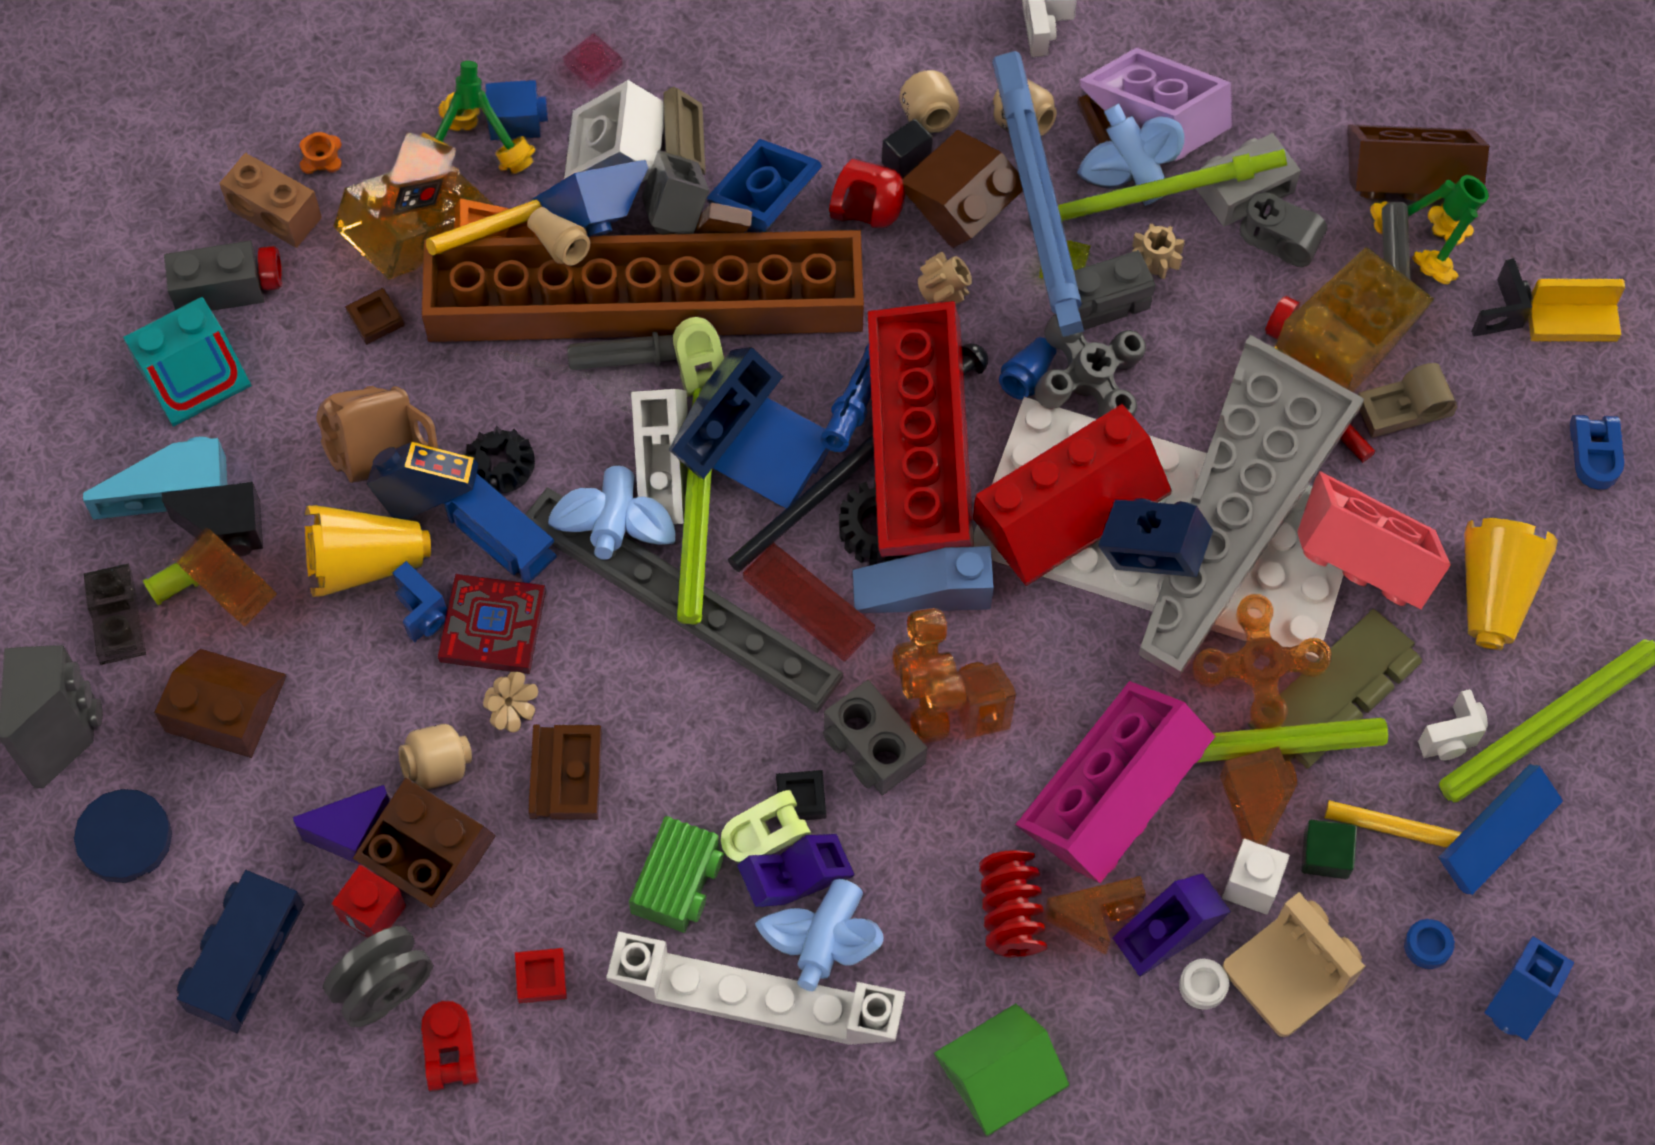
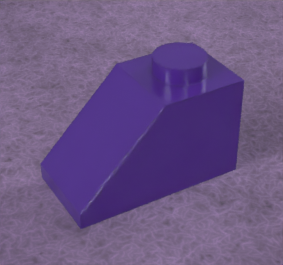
(1171, 923)

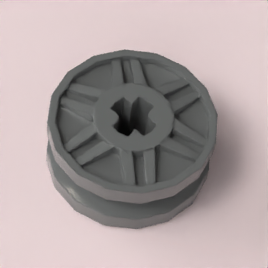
(377, 976)

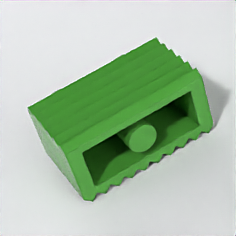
(676, 874)

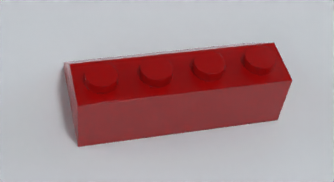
(1067, 493)

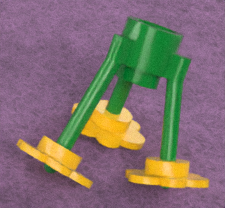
(1449, 220)

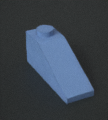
(934, 579)

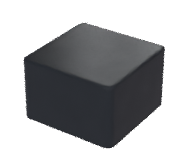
(906, 147)

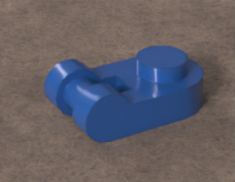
(1602, 462)

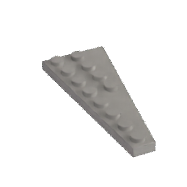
(1261, 459)

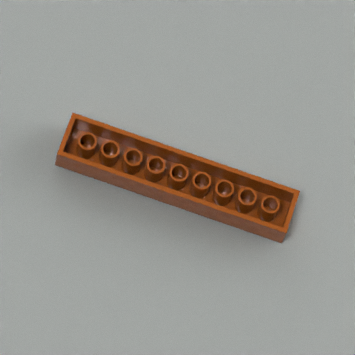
(646, 286)

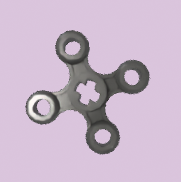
(1090, 369)

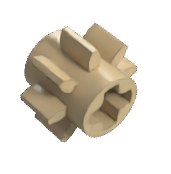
(1168, 249)
(944, 279)

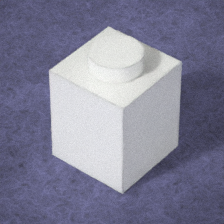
(1255, 876)

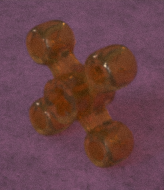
(1258, 643)
(928, 675)

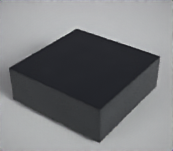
(807, 790)

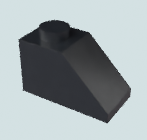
(226, 510)

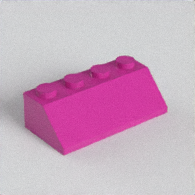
(1116, 780)

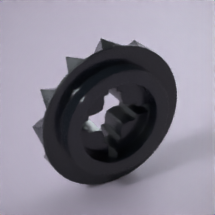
(519, 453)

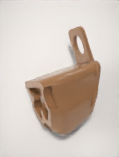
(364, 423)

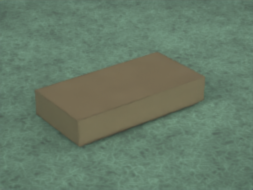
(684, 126)

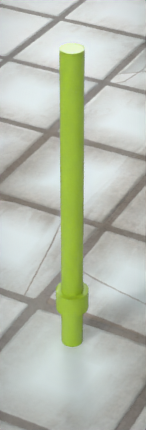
(1242, 167)

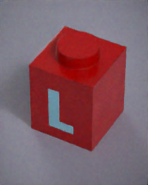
(368, 903)

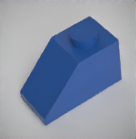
(1529, 989)

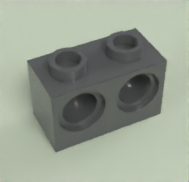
(674, 194)
(884, 734)

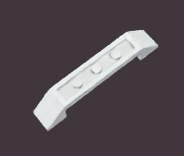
(754, 997)

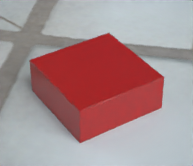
(540, 975)

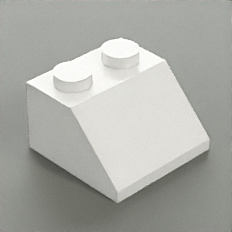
(616, 130)

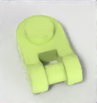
(696, 344)
(750, 835)

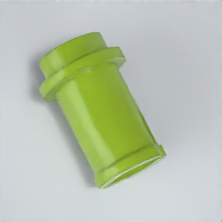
(168, 583)

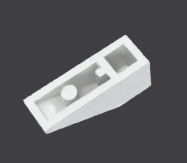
(658, 471)

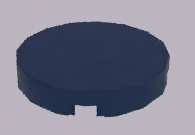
(122, 835)

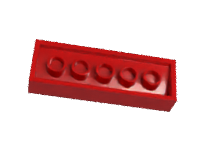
(919, 429)

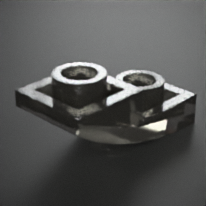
(114, 614)

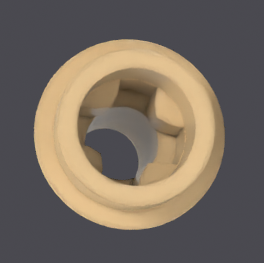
(561, 237)

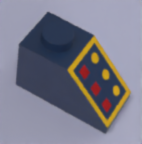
(419, 478)

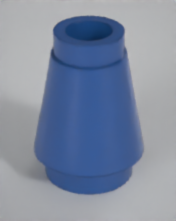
(1025, 368)

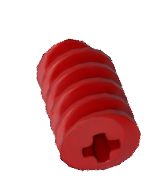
(1009, 904)

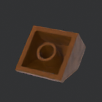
(962, 186)
(219, 701)

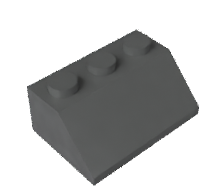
(45, 711)

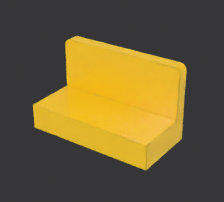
(1576, 310)

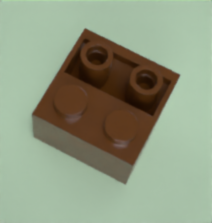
(424, 844)

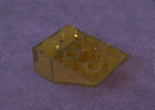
(396, 242)
(1353, 320)

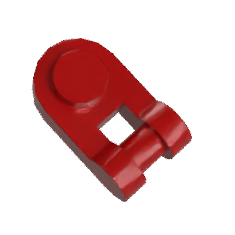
(446, 1030)

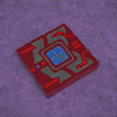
(492, 623)

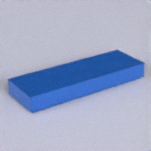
(1500, 829)

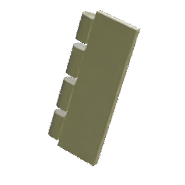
(1353, 676)

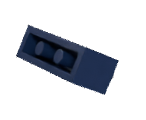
(239, 951)

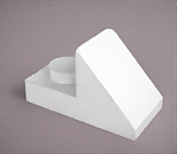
(1041, 24)

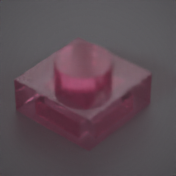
(592, 60)

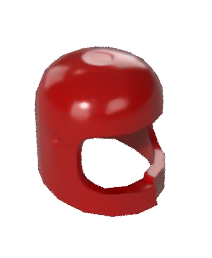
(873, 196)

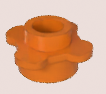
(317, 143)

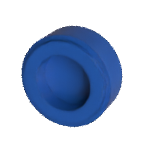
(1429, 943)

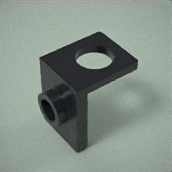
(1517, 299)

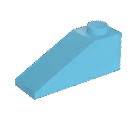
(177, 467)

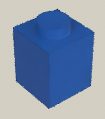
(517, 108)

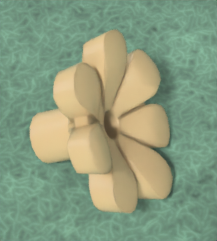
(510, 701)

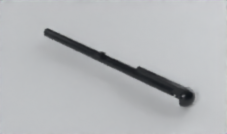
(973, 358)

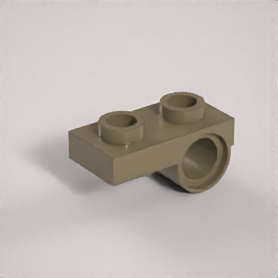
(1415, 400)

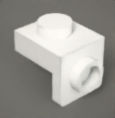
(1453, 736)

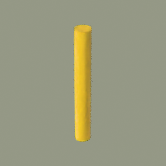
(481, 228)
(1390, 824)

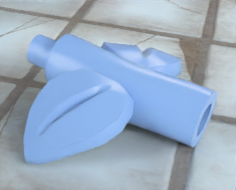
(1132, 151)
(612, 514)
(824, 934)

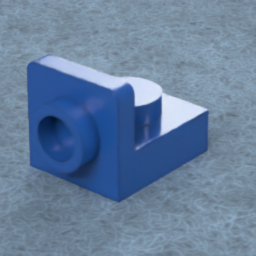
(422, 600)

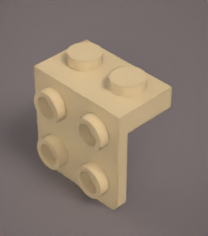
(1294, 966)

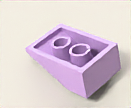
(1159, 87)

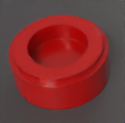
(269, 268)
(1282, 312)

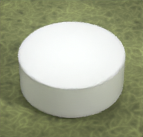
(1204, 984)

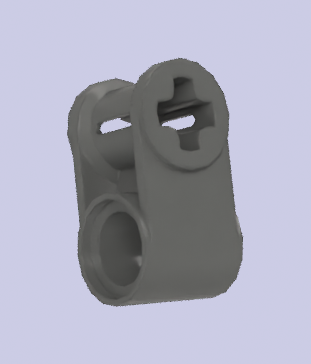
(1285, 231)

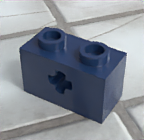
(1156, 537)

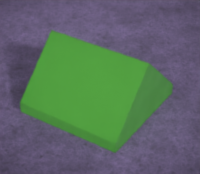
(1003, 1068)

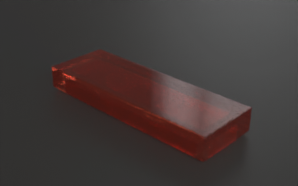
(809, 602)

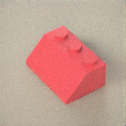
(1371, 542)

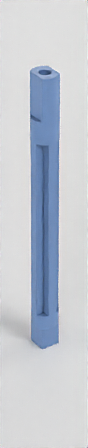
(1038, 192)

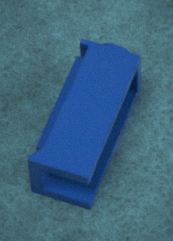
(501, 530)

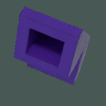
(797, 872)

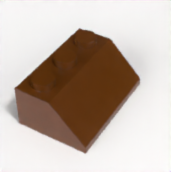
(1412, 159)

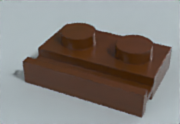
(565, 772)

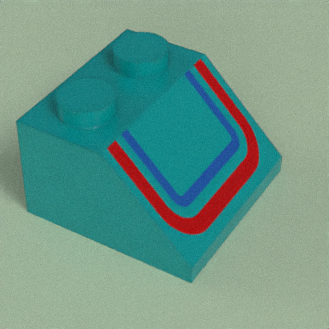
(187, 361)

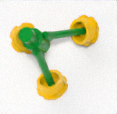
(461, 112)

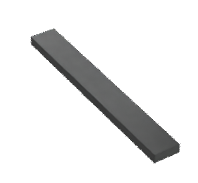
(722, 622)

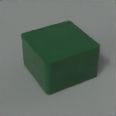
(1329, 849)

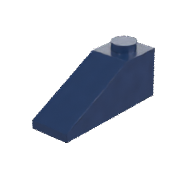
(724, 409)

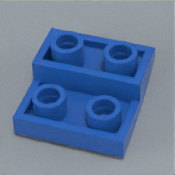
(775, 453)

